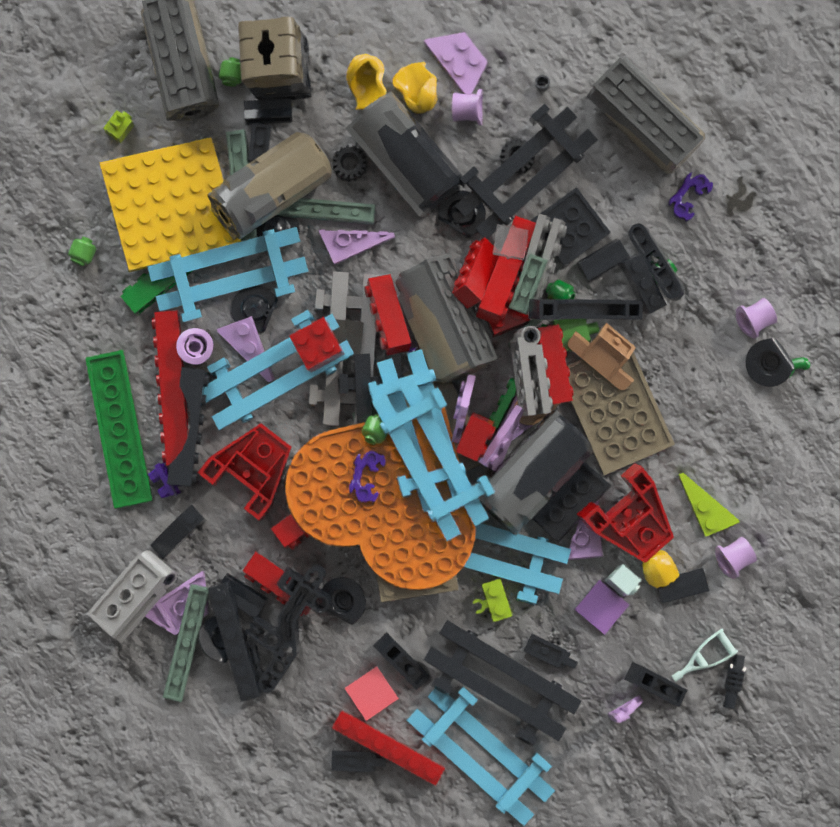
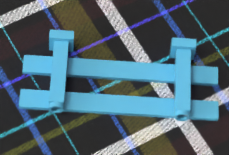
(187, 295)
(228, 381)
(391, 387)
(421, 409)
(532, 577)
(527, 775)

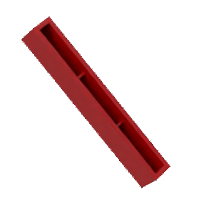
(173, 401)

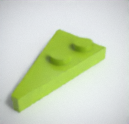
(709, 513)

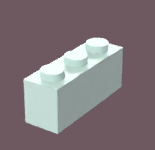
(623, 581)

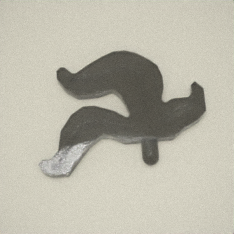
(741, 205)

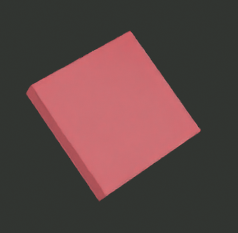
(371, 693)

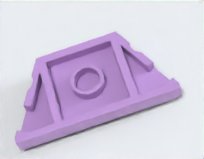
(459, 59)
(462, 406)
(170, 607)

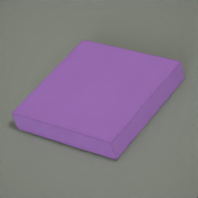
(601, 607)

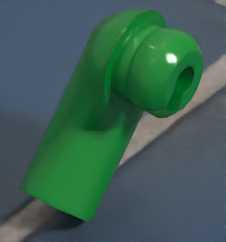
(800, 363)

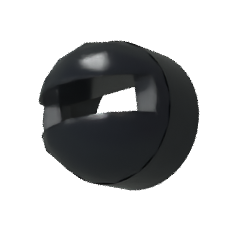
(540, 81)

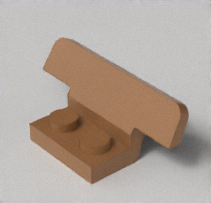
(605, 354)

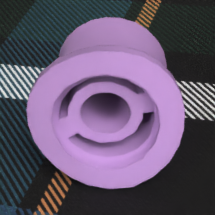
(467, 107)
(755, 317)
(194, 346)
(735, 557)

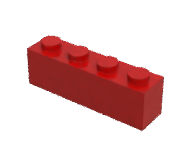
(475, 273)
(388, 314)
(557, 370)
(268, 574)

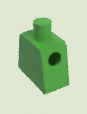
(569, 327)

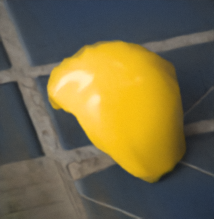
(660, 570)

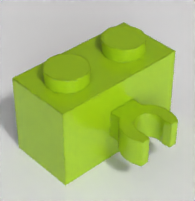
(495, 601)

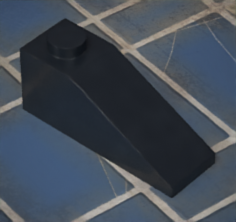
(178, 531)
(401, 661)
(655, 684)

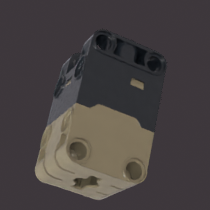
(274, 59)

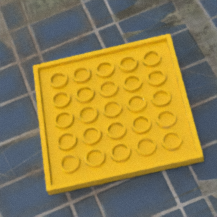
(164, 202)

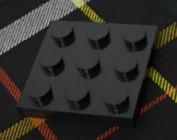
(582, 224)

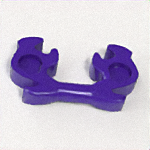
(681, 209)
(364, 493)

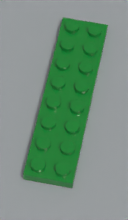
(119, 429)

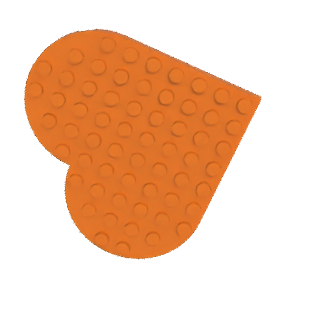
(391, 532)

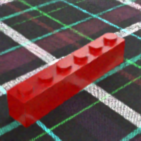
(503, 279)
(388, 747)

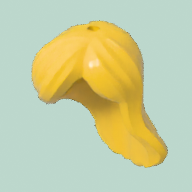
(365, 79)
(417, 87)

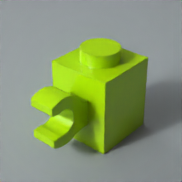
(119, 126)

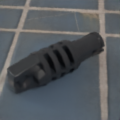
(734, 681)

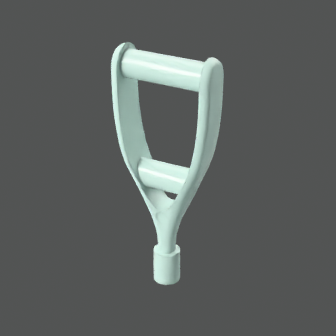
(701, 661)

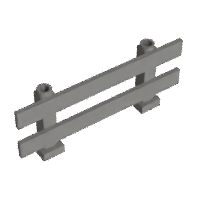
(339, 303)

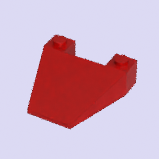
(255, 461)
(636, 521)

